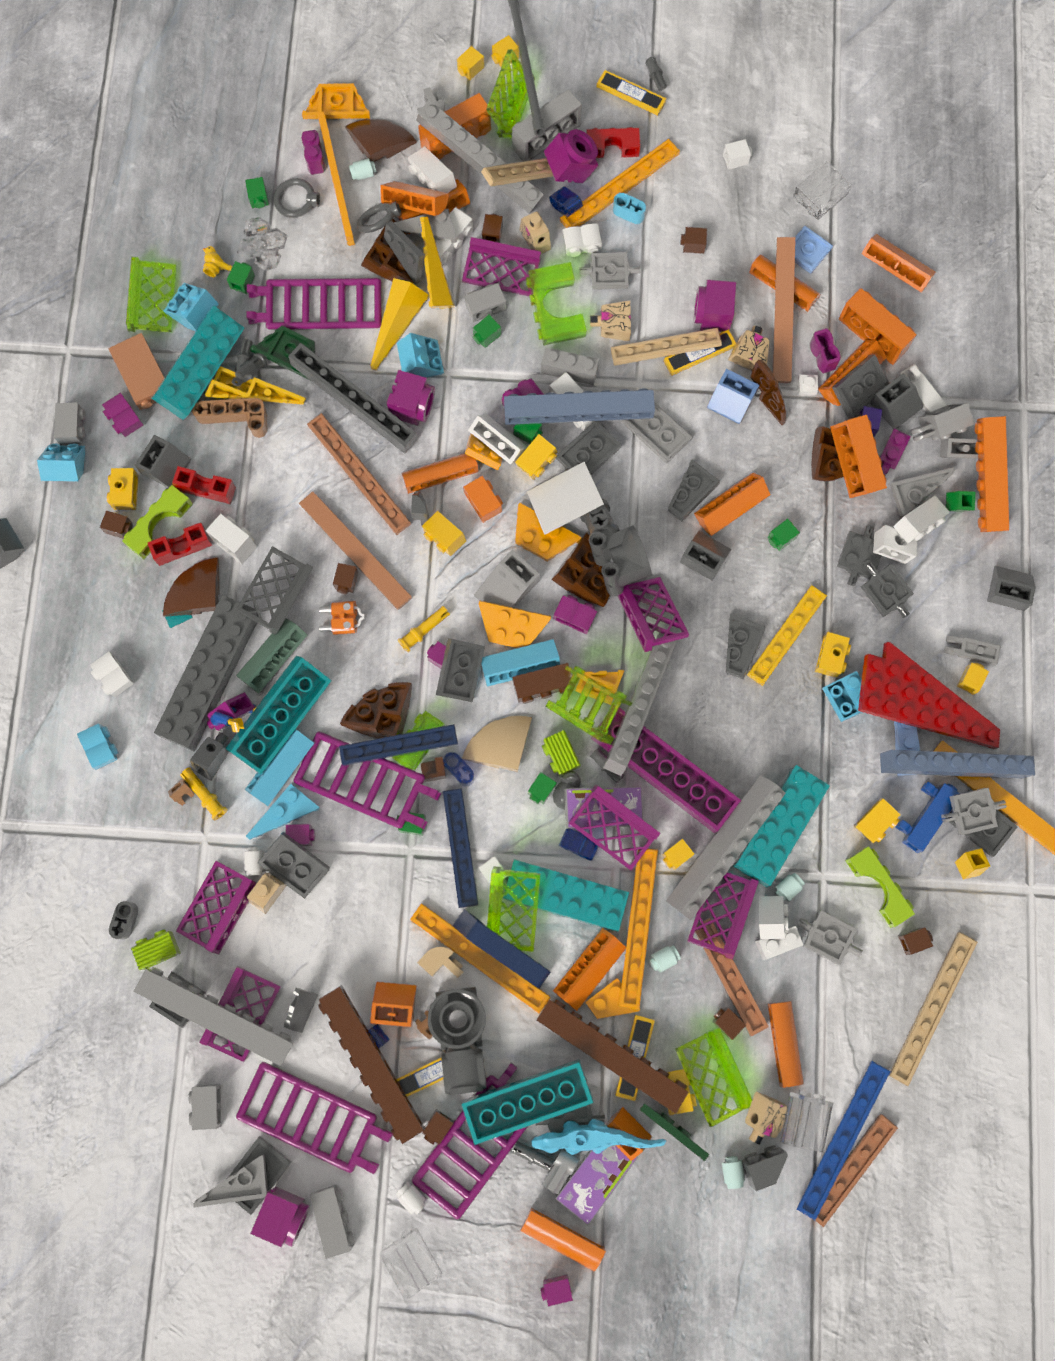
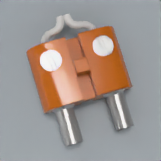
(343, 619)

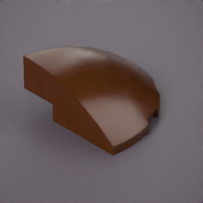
(379, 138)
(383, 260)
(771, 393)
(825, 460)
(582, 575)
(194, 590)
(380, 711)

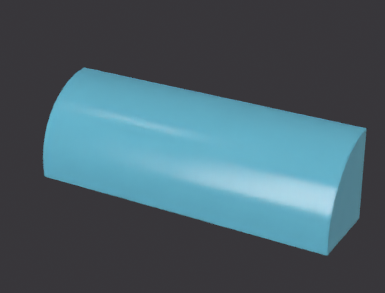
(505, 665)
(268, 784)

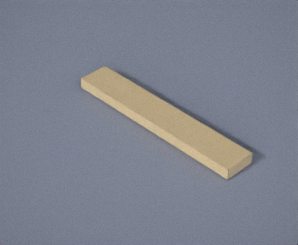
(517, 172)
(665, 346)

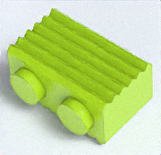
(561, 753)
(155, 950)

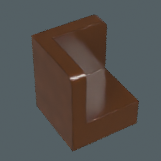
(433, 770)

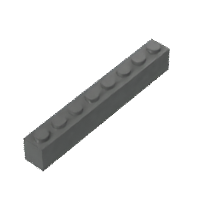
(352, 398)

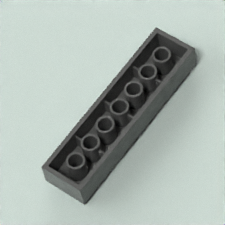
(206, 674)

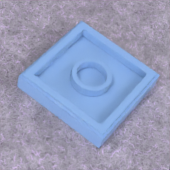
(810, 249)

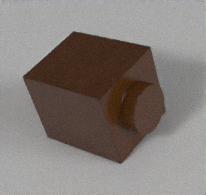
(492, 227)
(694, 240)
(116, 524)
(345, 578)
(916, 941)
(728, 1022)
(437, 1127)

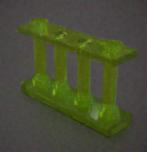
(587, 723)

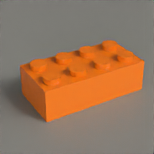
(469, 114)
(874, 322)
(858, 456)

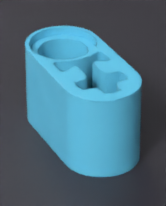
(634, 214)

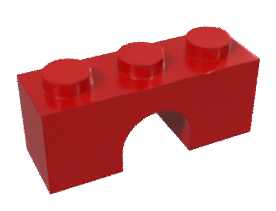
(624, 138)
(192, 483)
(167, 550)

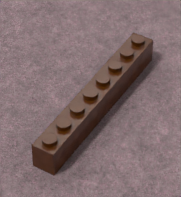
(612, 1056)
(371, 1064)

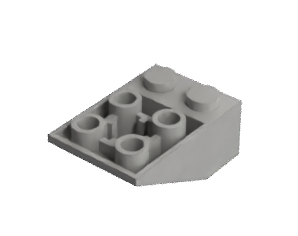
(508, 581)

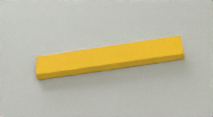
(786, 635)

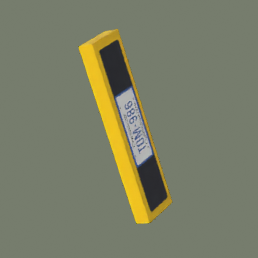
(631, 92)
(683, 361)
(639, 1042)
(422, 1077)

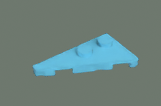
(288, 807)

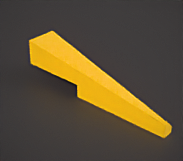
(437, 282)
(401, 307)
(254, 388)

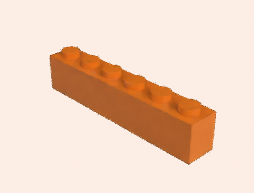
(992, 473)

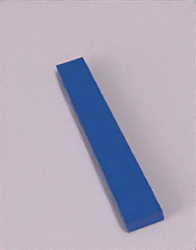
(843, 1140)

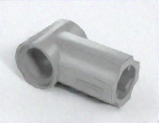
(563, 1166)

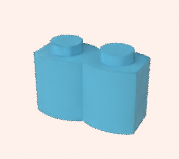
(97, 746)

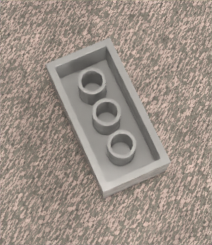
(558, 117)

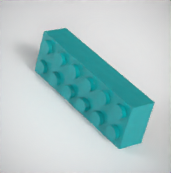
(198, 363)
(278, 714)
(783, 827)
(572, 897)
(527, 1101)

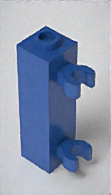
(930, 819)

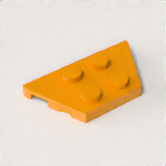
(337, 102)
(532, 538)
(511, 625)

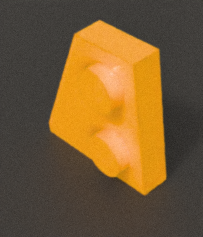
(482, 453)
(608, 679)
(606, 1002)

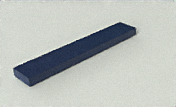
(398, 745)
(460, 848)

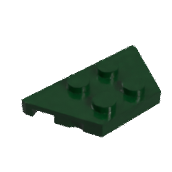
(280, 345)
(679, 1133)

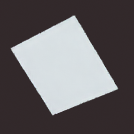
(564, 498)

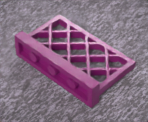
(501, 251)
(638, 621)
(627, 817)
(228, 918)
(737, 923)
(228, 997)

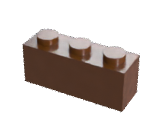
(541, 683)

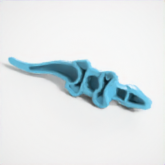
(594, 1137)

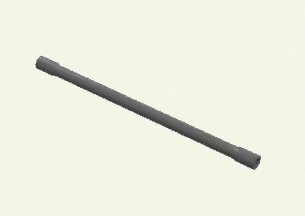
(537, 121)

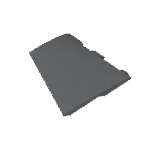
(419, 508)
(300, 1010)

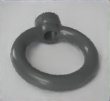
(312, 198)
(393, 210)

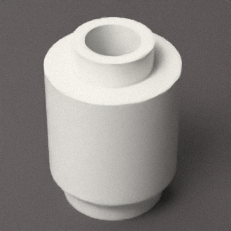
(251, 860)
(411, 1198)

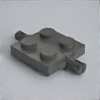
(857, 554)
(887, 590)
(581, 1116)

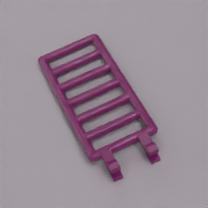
(255, 291)
(405, 815)
(317, 1093)
(481, 1179)

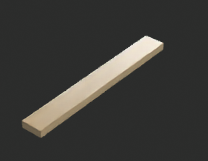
(933, 1008)

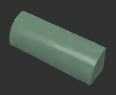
(271, 655)

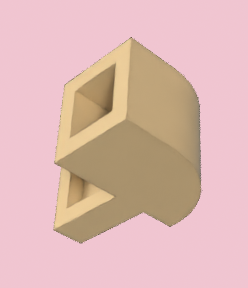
(436, 958)

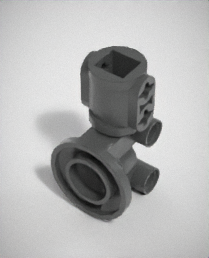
(623, 546)
(462, 1061)

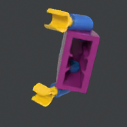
(231, 713)

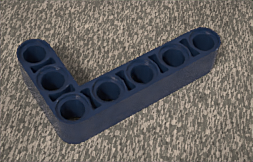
(501, 949)

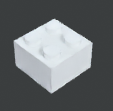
(231, 538)

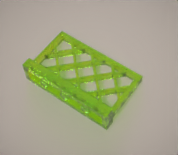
(516, 97)
(135, 290)
(496, 904)
(726, 1066)

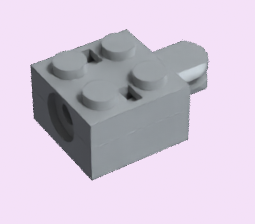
(943, 422)

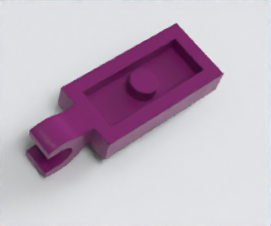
(893, 450)

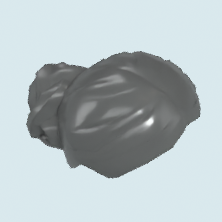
(569, 780)

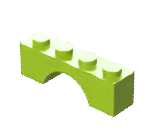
(171, 504)
(895, 907)

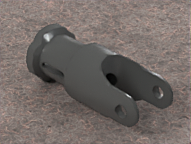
(249, 369)

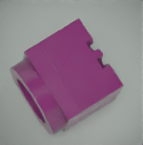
(572, 156)
(715, 305)
(411, 398)
(280, 1217)

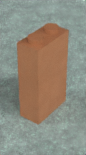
(138, 369)

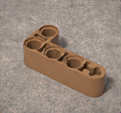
(206, 413)

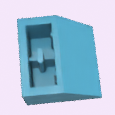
(190, 305)
(420, 355)
(61, 462)
(845, 696)

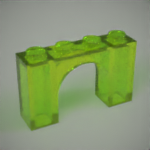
(553, 328)

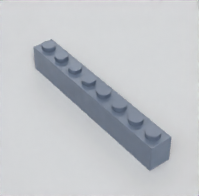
(579, 406)
(957, 764)

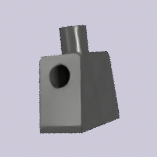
(210, 756)

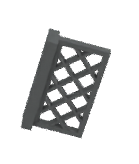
(290, 594)

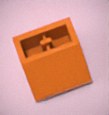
(393, 1004)

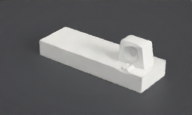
(929, 397)

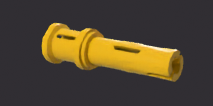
(416, 634)
(208, 800)

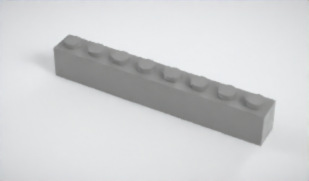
(474, 152)
(641, 703)
(725, 847)
(214, 1016)

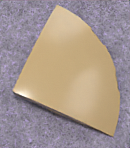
(500, 743)

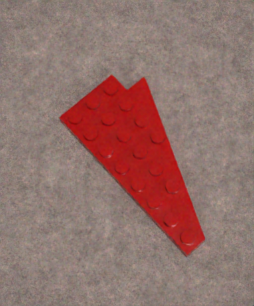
(908, 694)

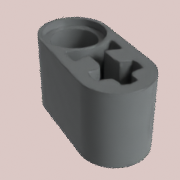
(115, 922)

